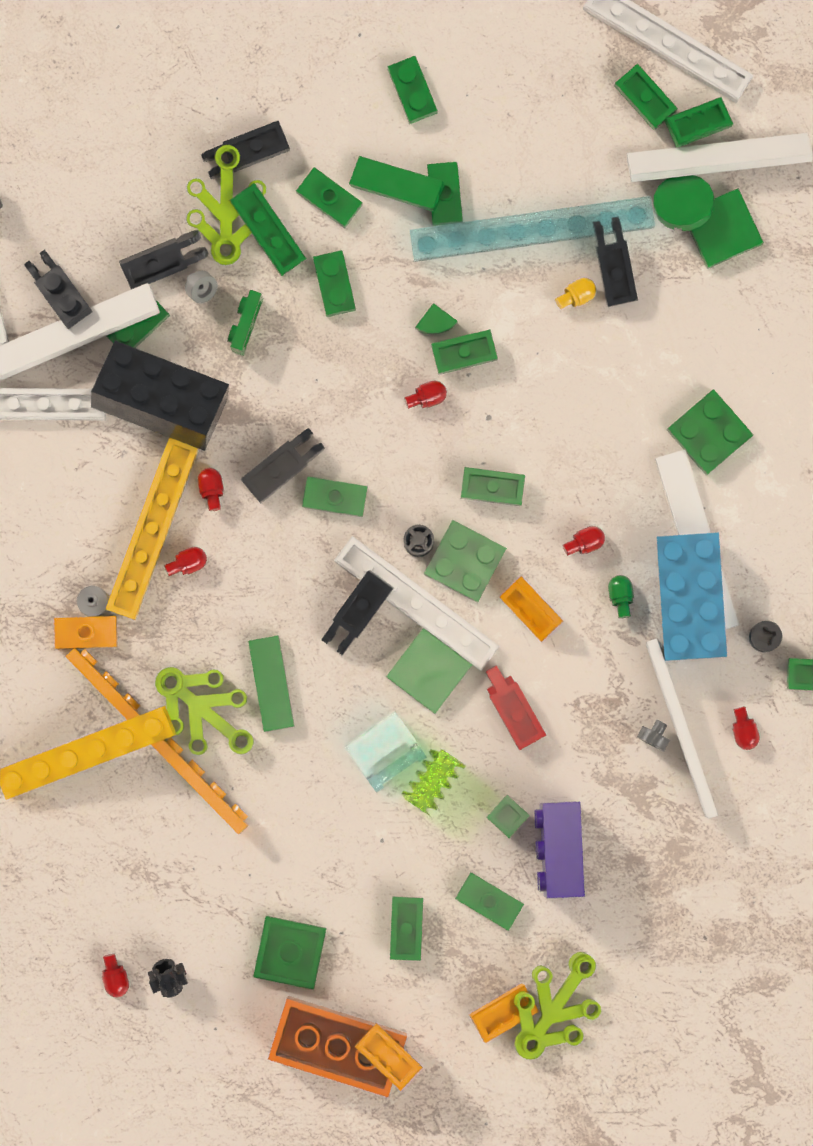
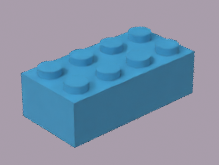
(691, 596)

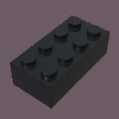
(159, 395)

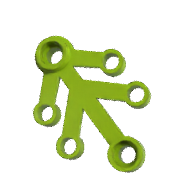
(222, 211)
(200, 707)
(552, 1009)

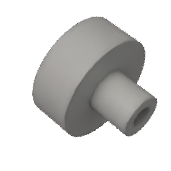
(201, 286)
(100, 602)

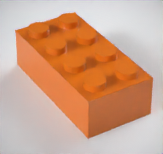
(325, 1043)

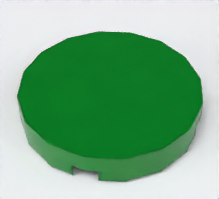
(683, 202)

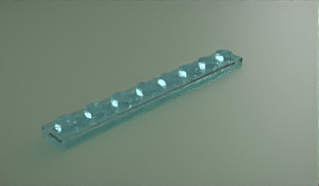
(529, 229)

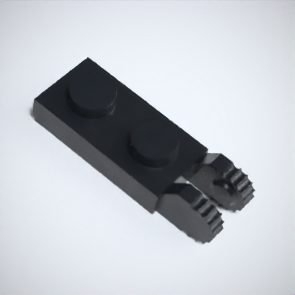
(252, 146)
(162, 260)
(615, 265)
(59, 292)
(280, 467)
(359, 609)

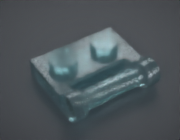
(380, 742)

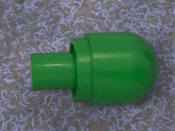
(621, 595)

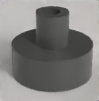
(654, 736)

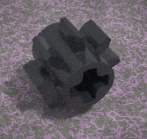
(167, 978)

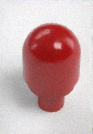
(427, 395)
(211, 487)
(585, 541)
(187, 561)
(745, 730)
(114, 977)

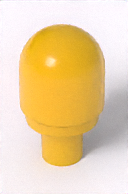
(577, 293)

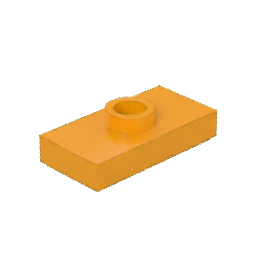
(531, 608)
(85, 632)
(499, 1014)
(388, 1056)

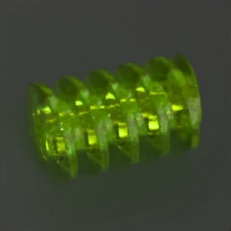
(432, 780)

